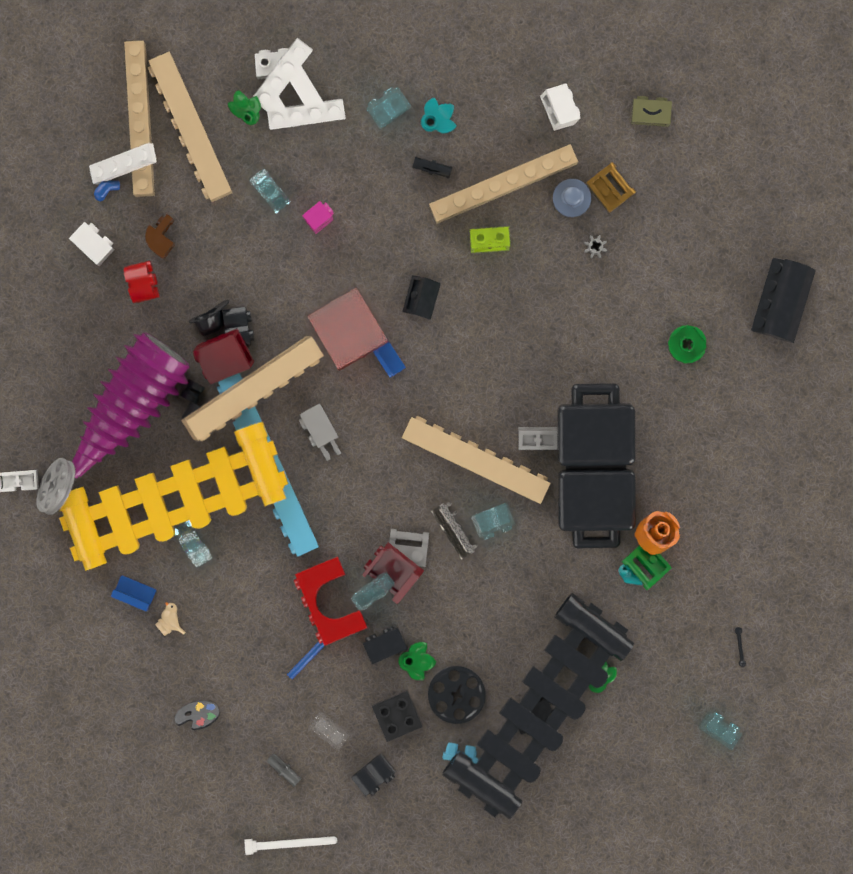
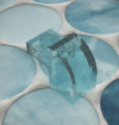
(269, 190)
(192, 544)

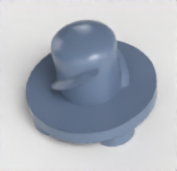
(571, 198)

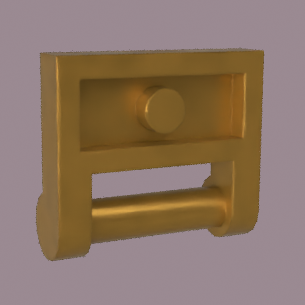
(606, 191)

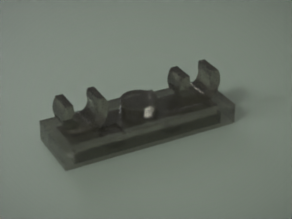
(453, 530)

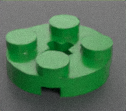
(688, 333)

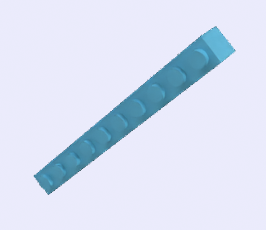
(288, 510)

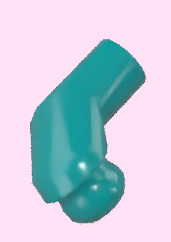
(628, 576)

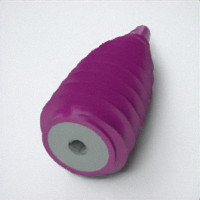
(130, 398)

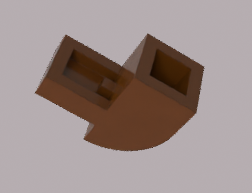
(155, 237)

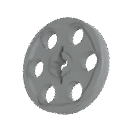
(55, 486)

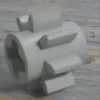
(597, 241)

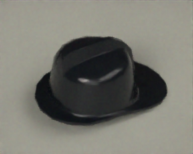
(211, 320)

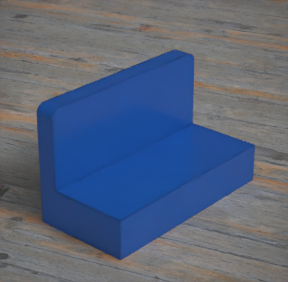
(389, 359)
(134, 593)

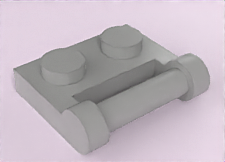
(416, 554)

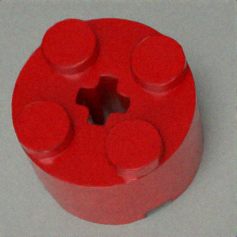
(141, 282)

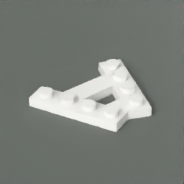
(313, 107)

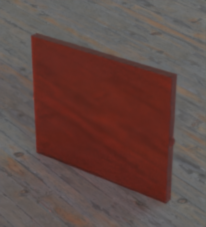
(347, 329)

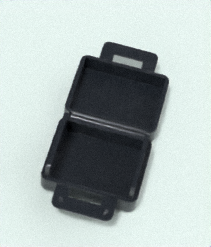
(595, 448)

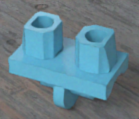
(452, 748)

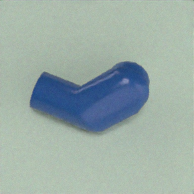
(104, 188)

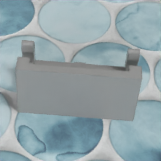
(537, 438)

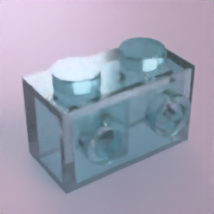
(388, 107)
(719, 730)

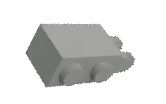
(320, 429)

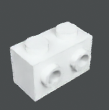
(266, 62)
(560, 106)
(91, 243)

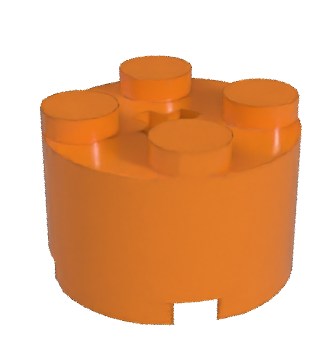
(657, 532)

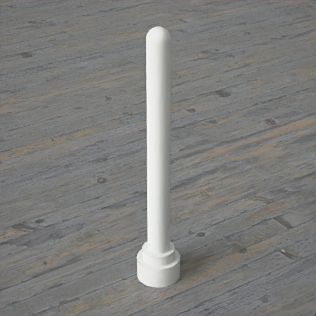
(252, 846)

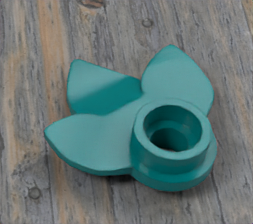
(440, 115)

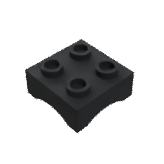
(397, 716)

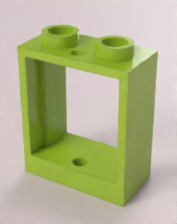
(496, 237)

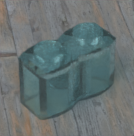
(493, 520)
(372, 591)

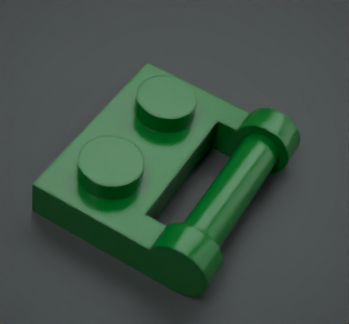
(654, 564)

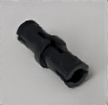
(432, 167)

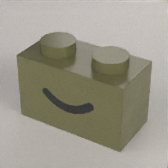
(651, 112)

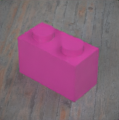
(318, 216)

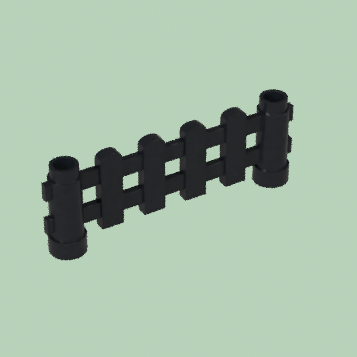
(474, 778)

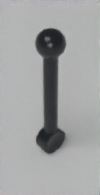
(742, 663)

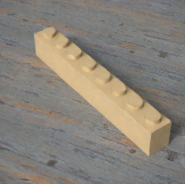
(139, 112)
(190, 127)
(503, 183)
(252, 388)
(475, 460)

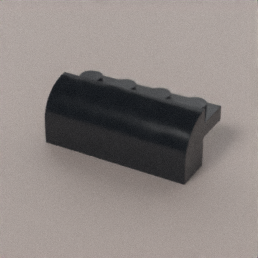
(783, 299)

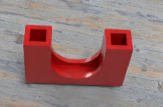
(310, 583)

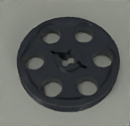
(466, 692)

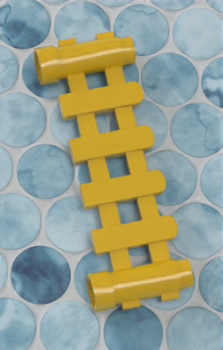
(256, 454)

